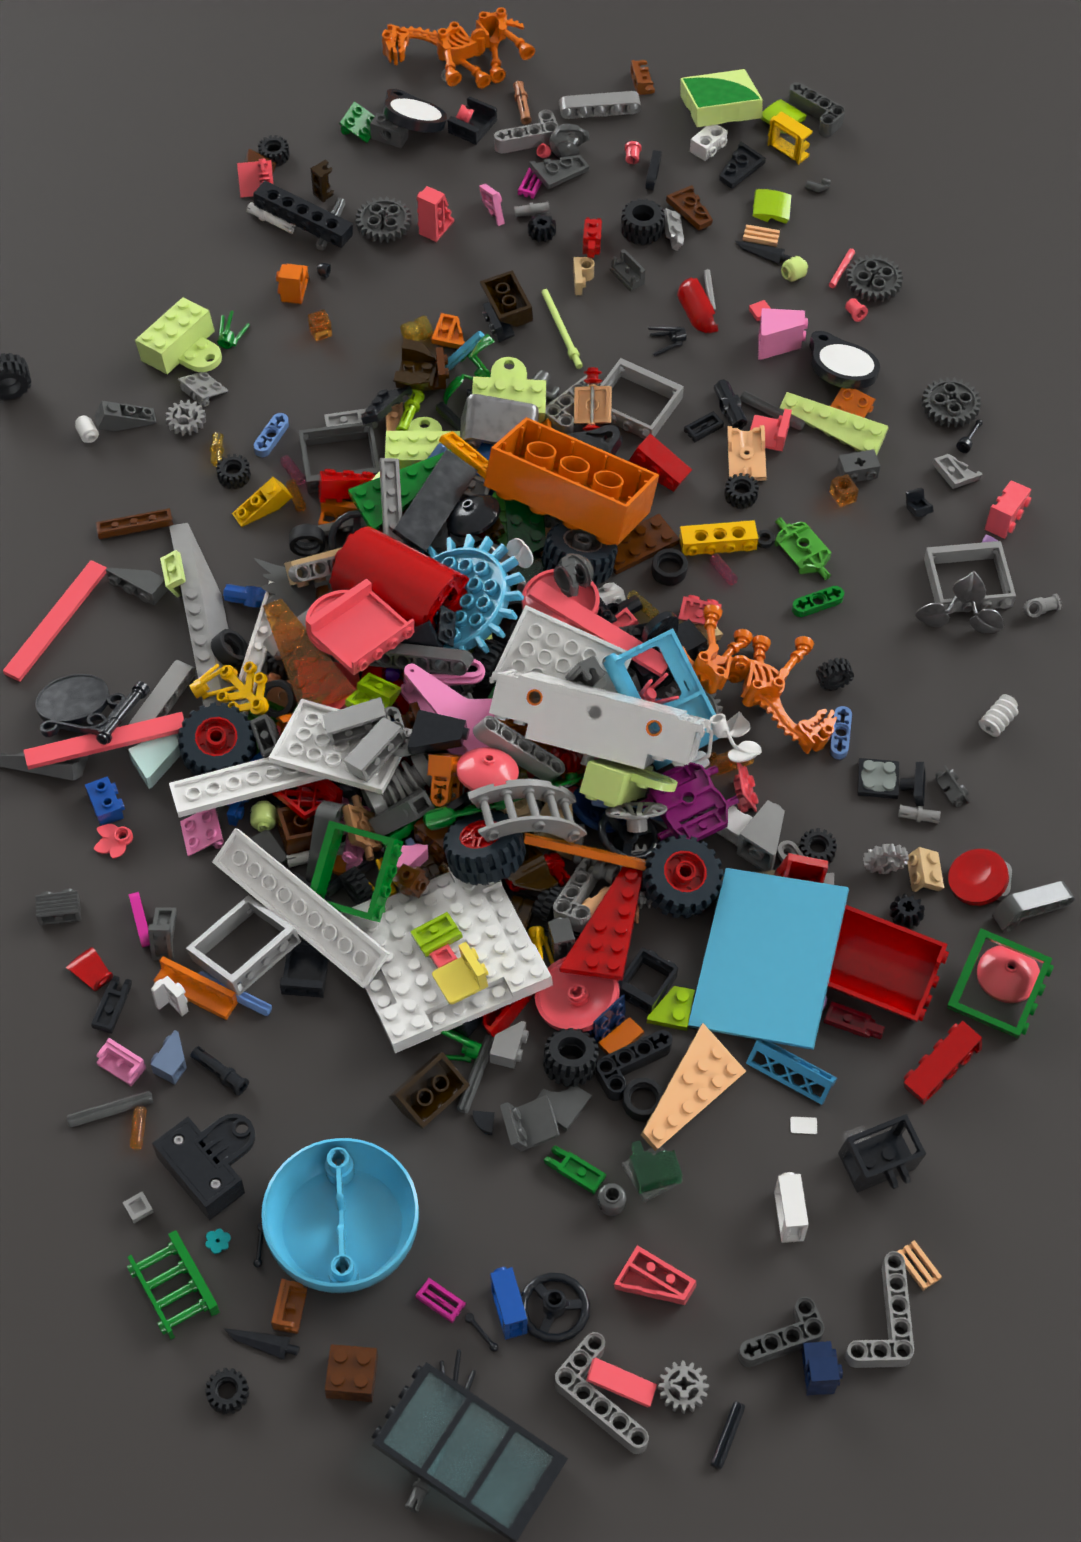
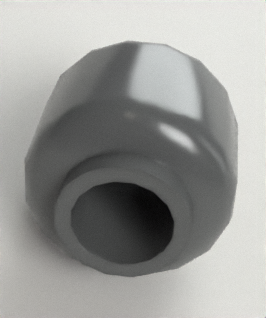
(611, 1199)

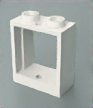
(791, 1207)

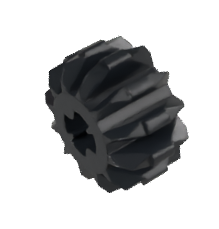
(542, 228)
(899, 910)

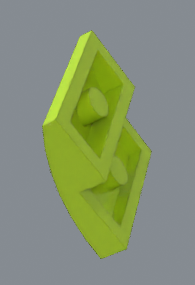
(786, 108)
(771, 205)
(371, 688)

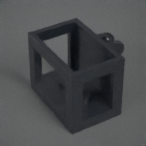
(882, 1155)

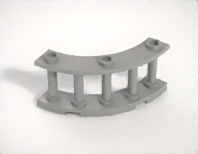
(531, 789)

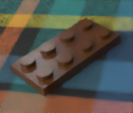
(644, 543)

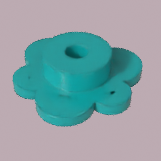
(218, 1235)

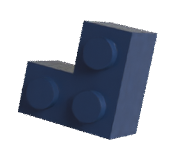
(820, 1368)

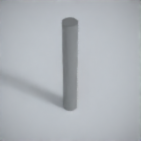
(709, 287)

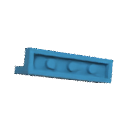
(796, 1064)

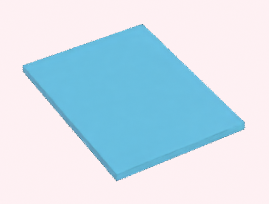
(769, 958)

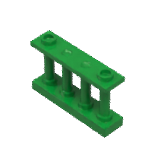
(186, 1265)

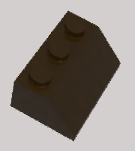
(508, 299)
(429, 1090)

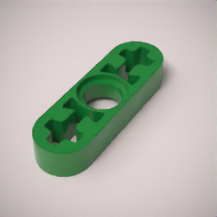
(823, 595)

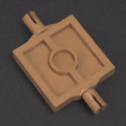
(358, 817)

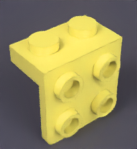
(462, 976)

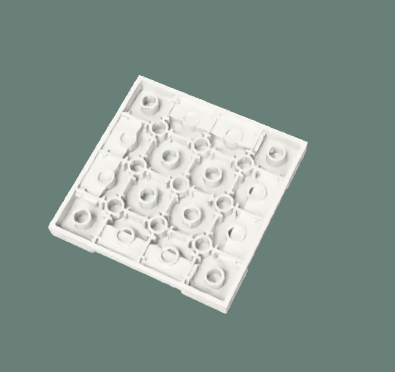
(404, 987)

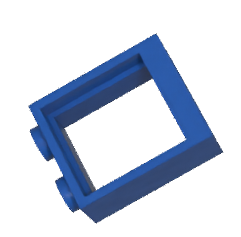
(508, 1302)

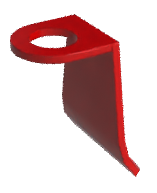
(90, 969)

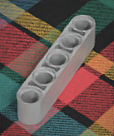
(599, 104)
(166, 692)
(522, 750)

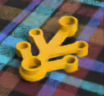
(257, 704)

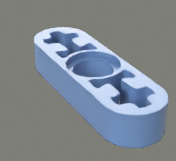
(271, 441)
(846, 726)

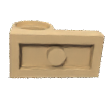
(583, 271)

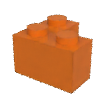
(292, 282)

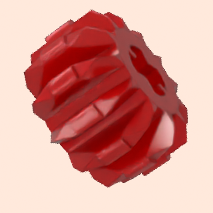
(570, 758)

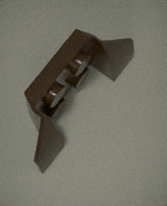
(417, 367)
(533, 872)

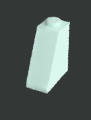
(155, 757)

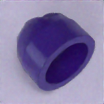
(392, 674)

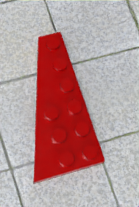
(606, 938)

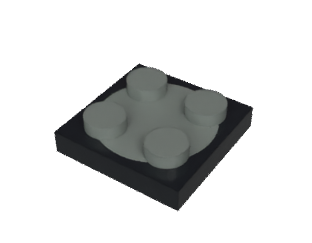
(878, 778)

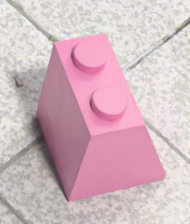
(781, 331)

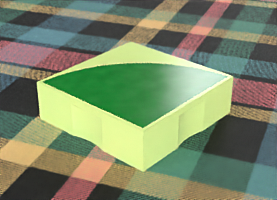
(721, 98)

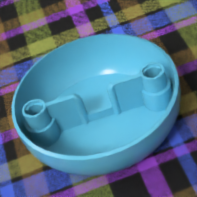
(340, 1215)

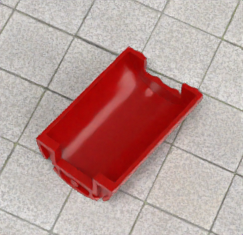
(399, 574)
(886, 964)

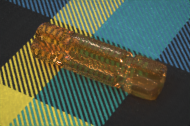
(296, 495)
(138, 1127)

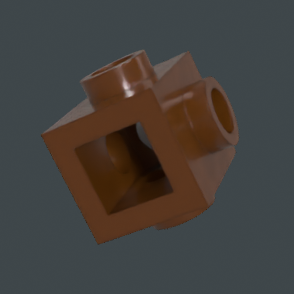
(411, 881)

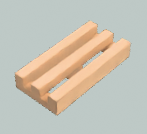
(761, 235)
(908, 1249)

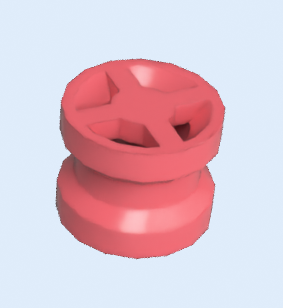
(465, 114)

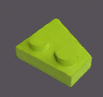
(673, 1009)

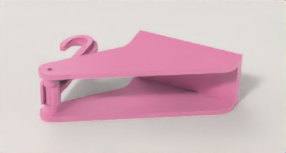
(435, 696)

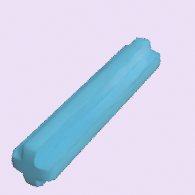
(464, 350)

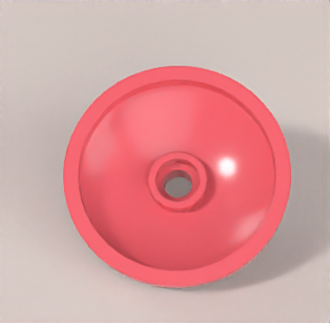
(486, 767)
(1006, 983)

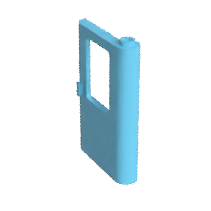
(692, 696)

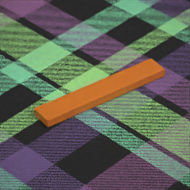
(584, 851)

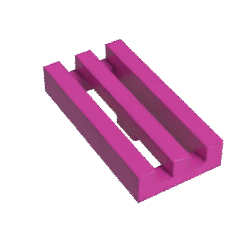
(526, 192)
(455, 1311)

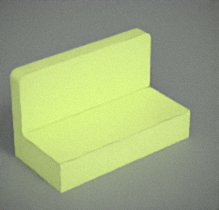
(173, 572)

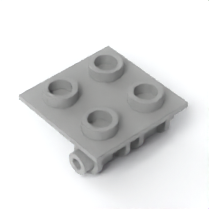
(201, 387)

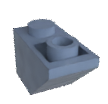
(170, 1060)

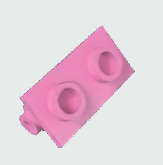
(352, 854)

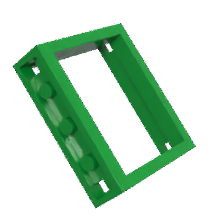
(386, 874)
(1030, 1007)

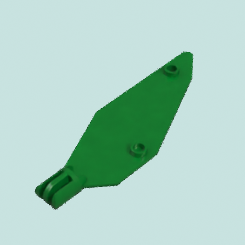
(445, 816)

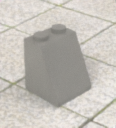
(761, 837)

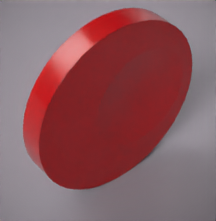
(978, 877)

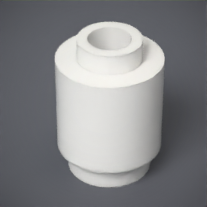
(86, 429)

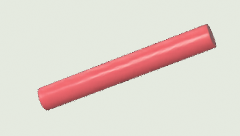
(841, 268)

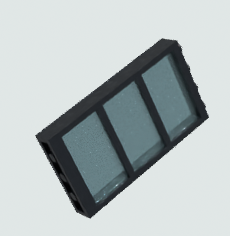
(469, 1451)

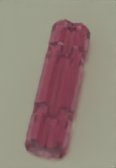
(293, 470)
(723, 569)

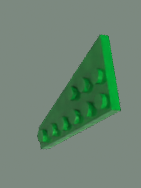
(368, 495)

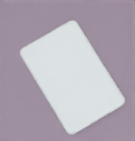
(803, 1125)

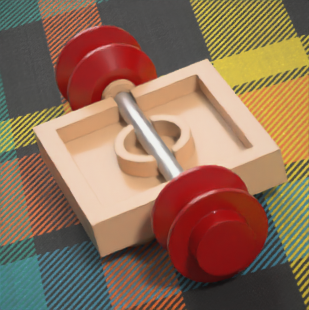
(592, 402)

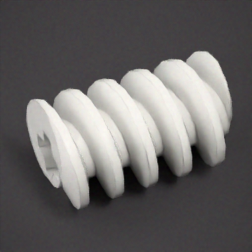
(999, 715)

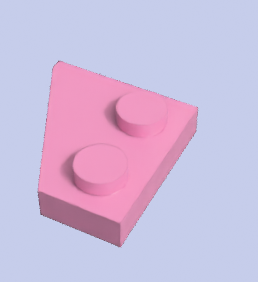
(492, 200)

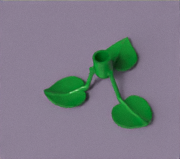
(481, 371)

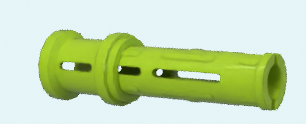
(411, 407)

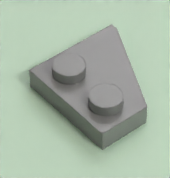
(955, 471)

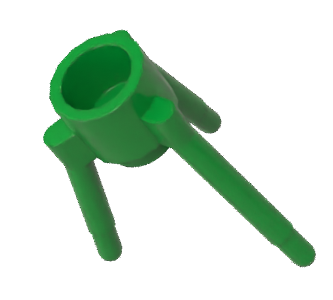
(226, 339)
(470, 1047)

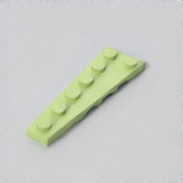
(844, 426)

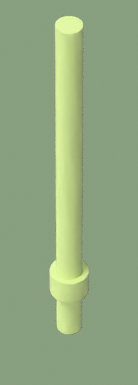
(572, 351)

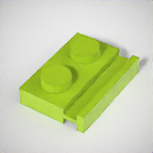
(436, 934)

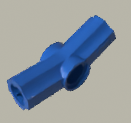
(249, 595)

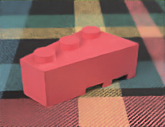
(433, 213)
(1008, 509)
(654, 1278)

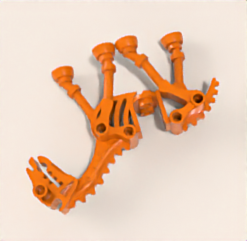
(456, 46)
(761, 681)

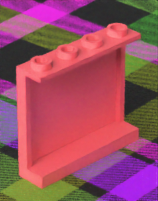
(358, 628)

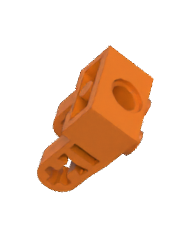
(444, 773)

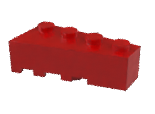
(943, 1061)

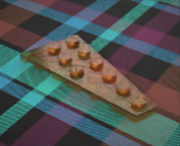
(308, 668)

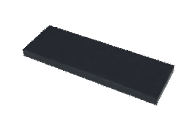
(435, 501)

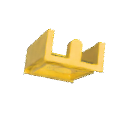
(789, 136)

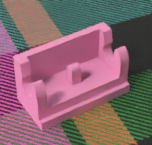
(120, 1062)

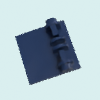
(609, 1019)

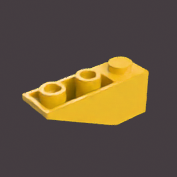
(262, 502)

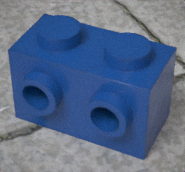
(104, 801)

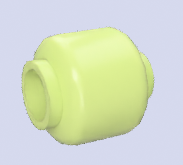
(794, 268)
(263, 816)

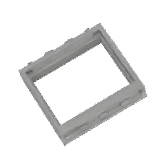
(650, 381)
(971, 552)
(260, 962)

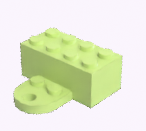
(180, 339)
(512, 385)
(415, 443)
(621, 783)

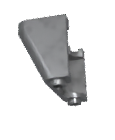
(491, 418)

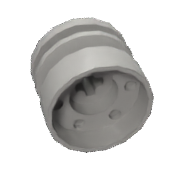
(415, 775)
(393, 793)

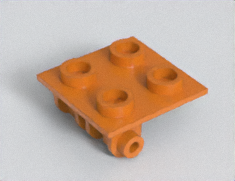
(853, 402)

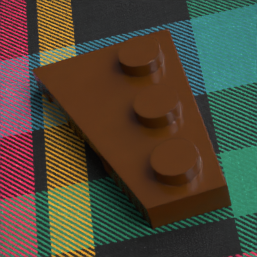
(689, 206)

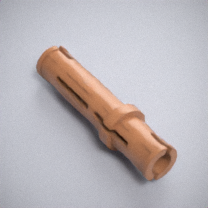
(519, 90)

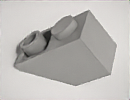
(507, 1045)

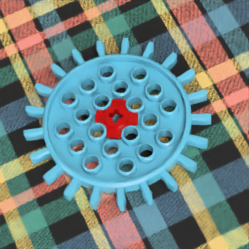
(478, 592)

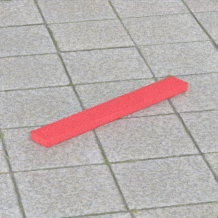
(55, 621)
(595, 625)
(88, 744)

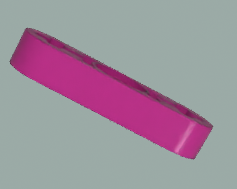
(140, 919)

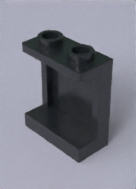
(479, 124)
(304, 972)

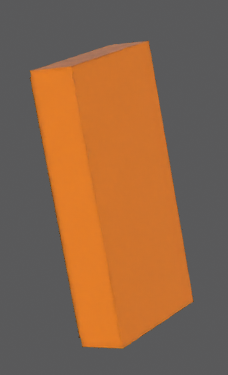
(621, 1036)

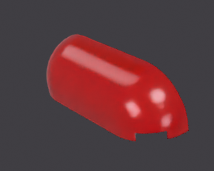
(697, 305)
(503, 1017)

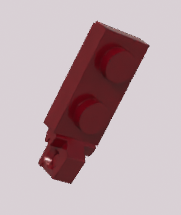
(853, 1021)

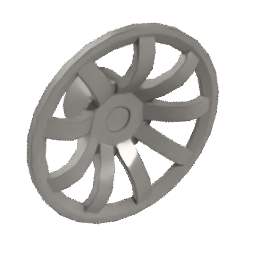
(636, 821)

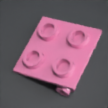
(202, 831)

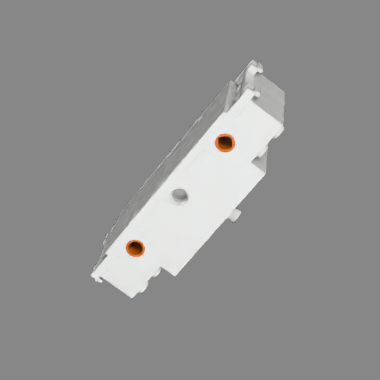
(596, 720)

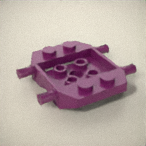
(693, 782)

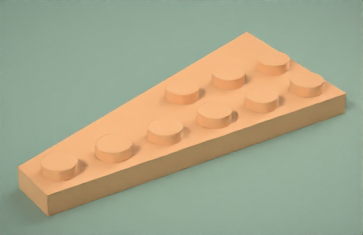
(697, 1081)

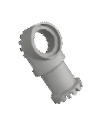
(1043, 605)

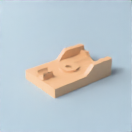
(747, 442)

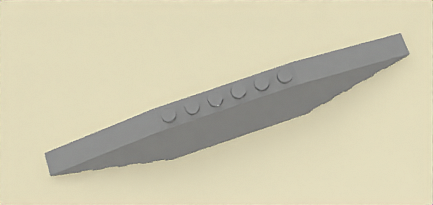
(202, 606)

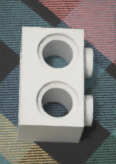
(708, 141)

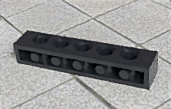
(303, 214)

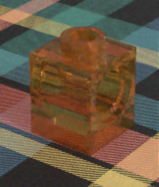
(320, 325)
(843, 490)

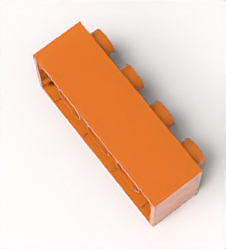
(570, 481)

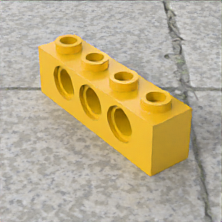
(718, 538)

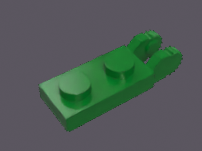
(576, 1169)

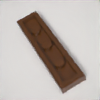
(134, 523)

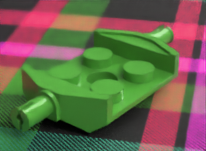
(808, 558)

